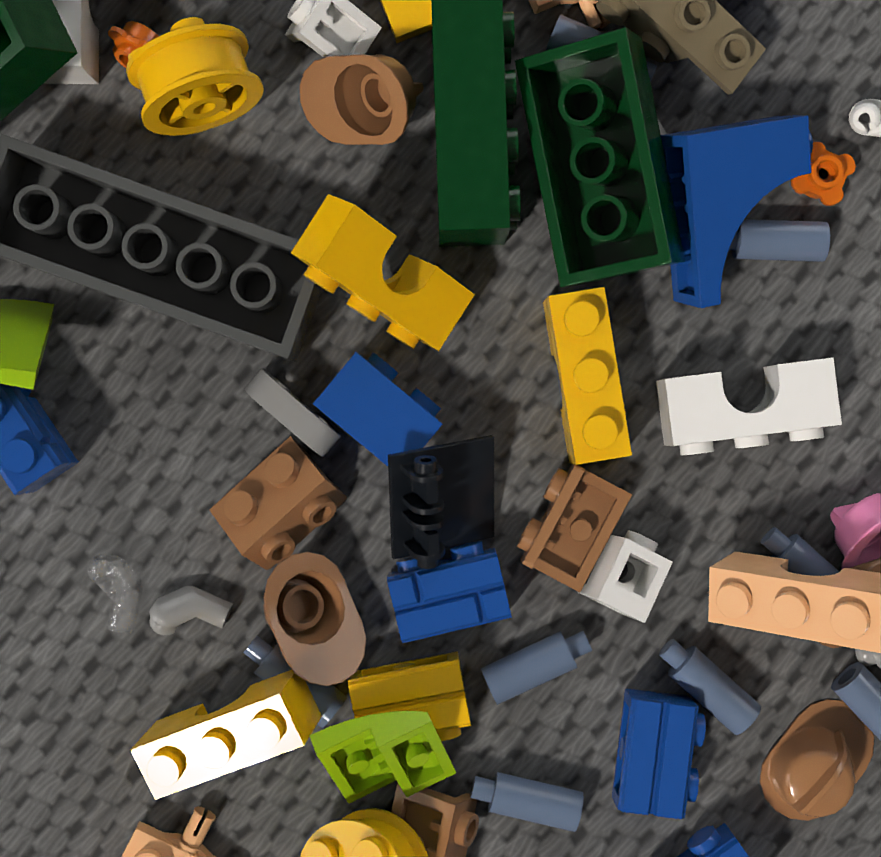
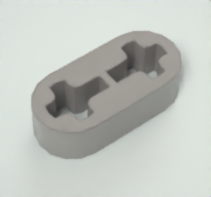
(292, 412)

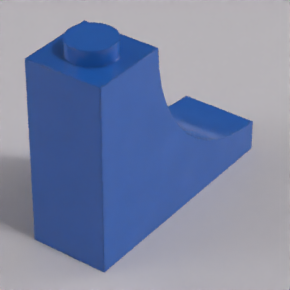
(717, 182)

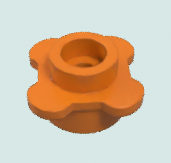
(128, 39)
(828, 189)

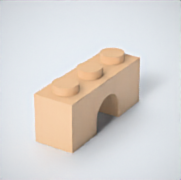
(766, 597)

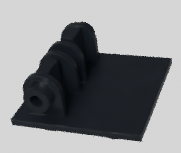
(441, 498)

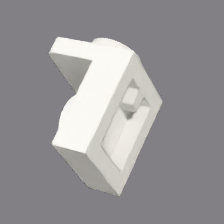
(331, 27)

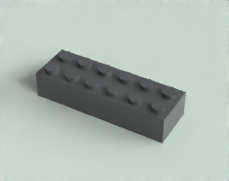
(153, 249)

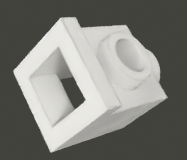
(640, 587)

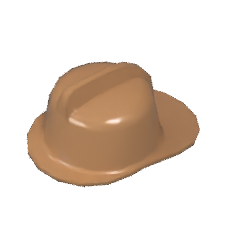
(359, 98)
(314, 619)
(817, 761)

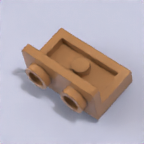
(277, 505)
(573, 527)

